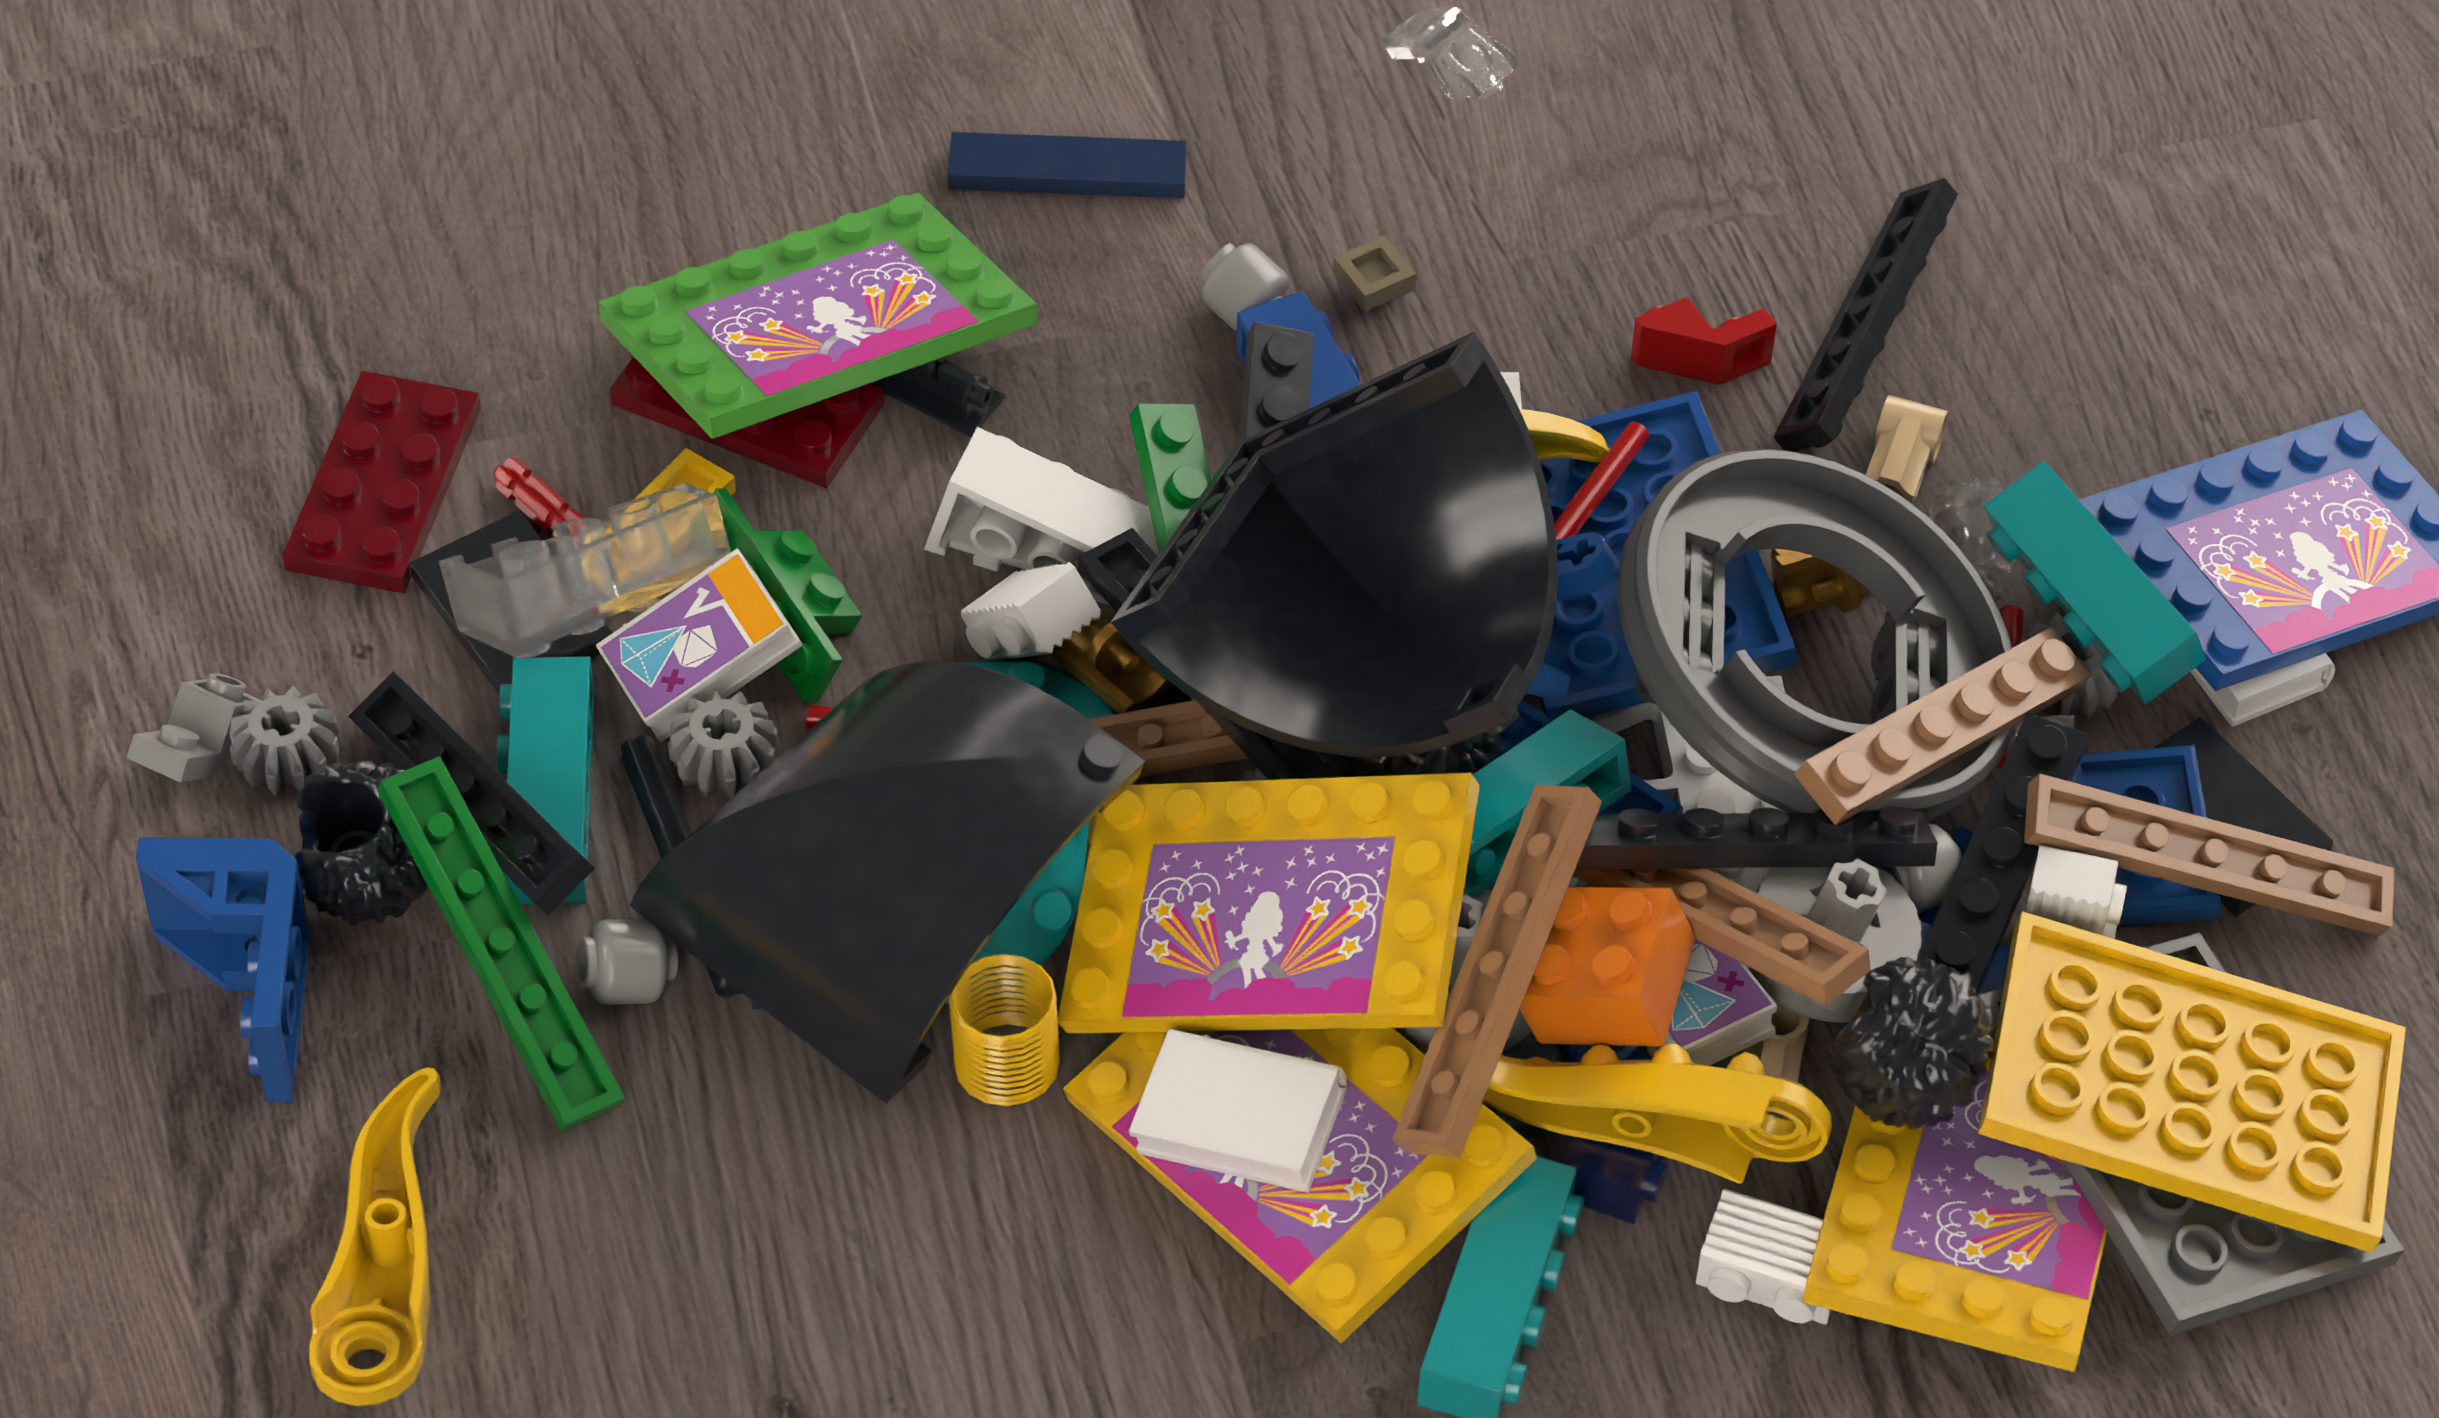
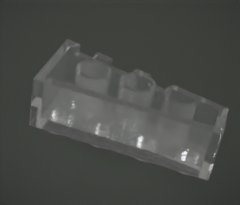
(585, 571)

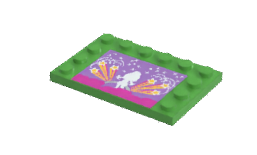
(816, 314)

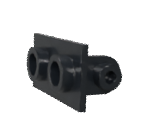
(945, 394)

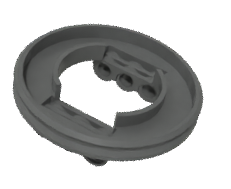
(1733, 714)

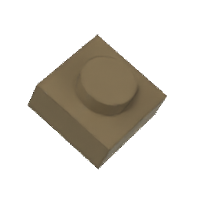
(1374, 273)

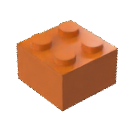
(1610, 968)

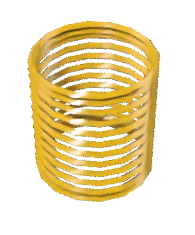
(1039, 1018)

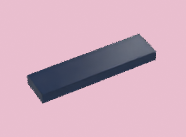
(1067, 164)

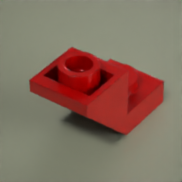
(1684, 344)

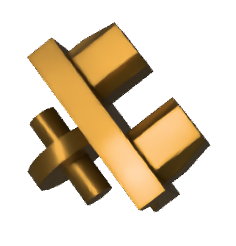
(1812, 583)
(1111, 667)

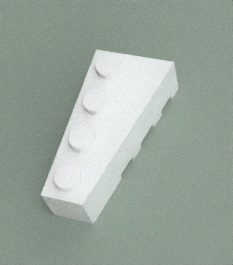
(1029, 510)

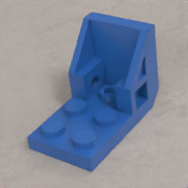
(231, 897)

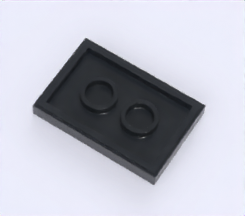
(476, 547)
(2242, 795)

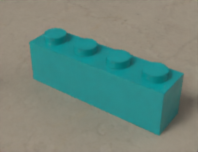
(2094, 583)
(551, 747)
(1559, 754)
(1497, 1293)

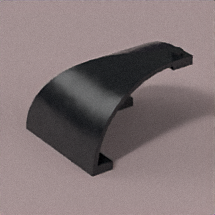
(1365, 568)
(885, 856)

